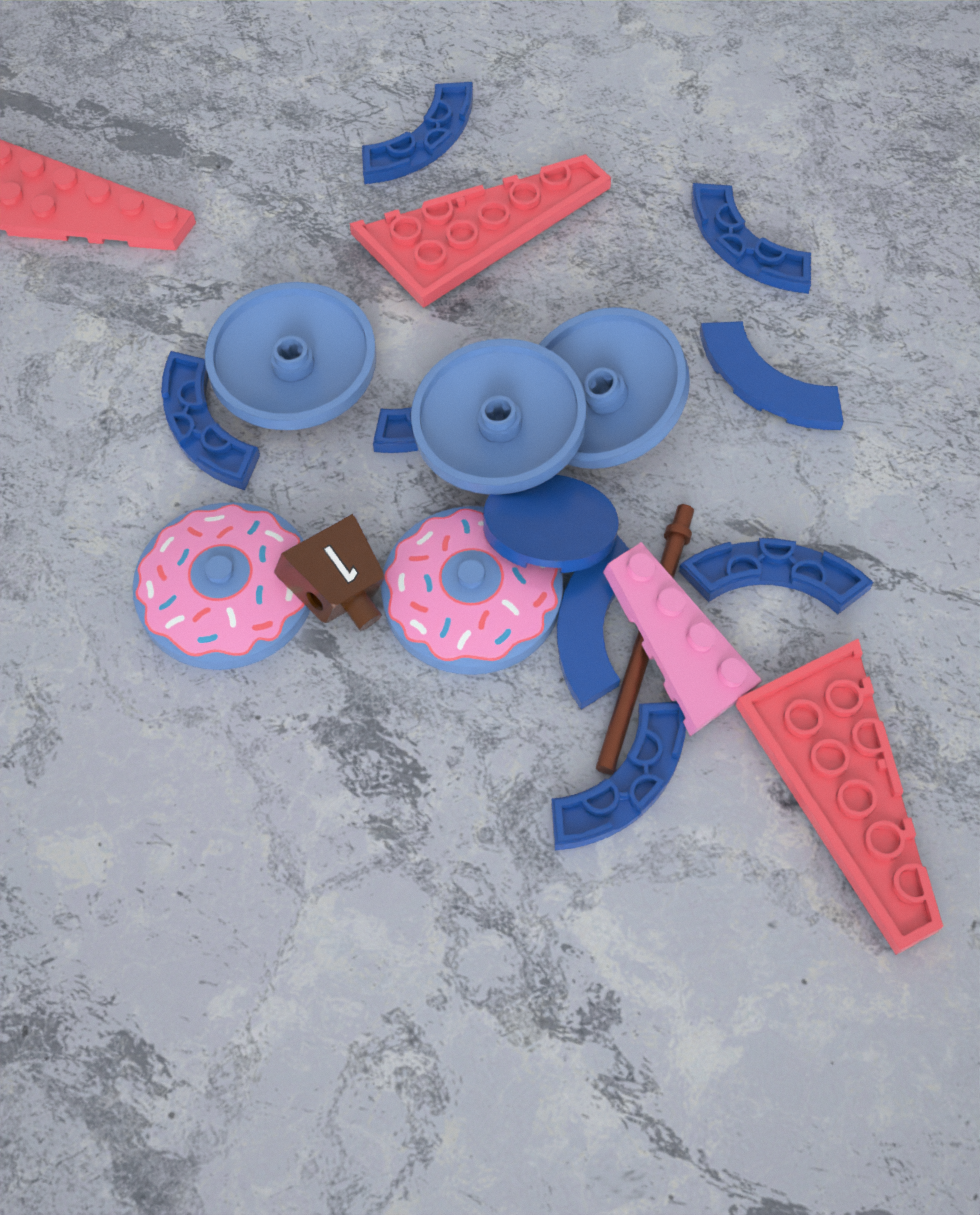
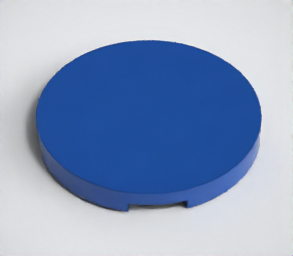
(552, 525)

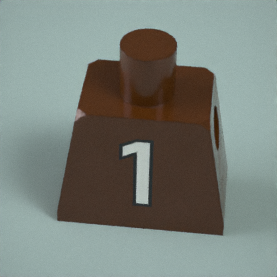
(334, 573)

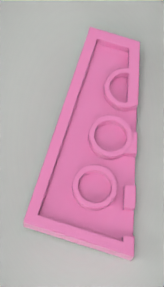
(692, 654)

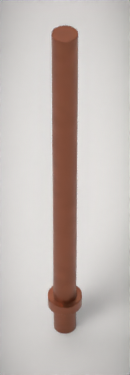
(677, 536)

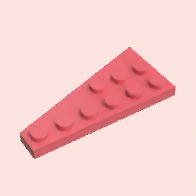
(61, 201)
(475, 227)
(842, 772)

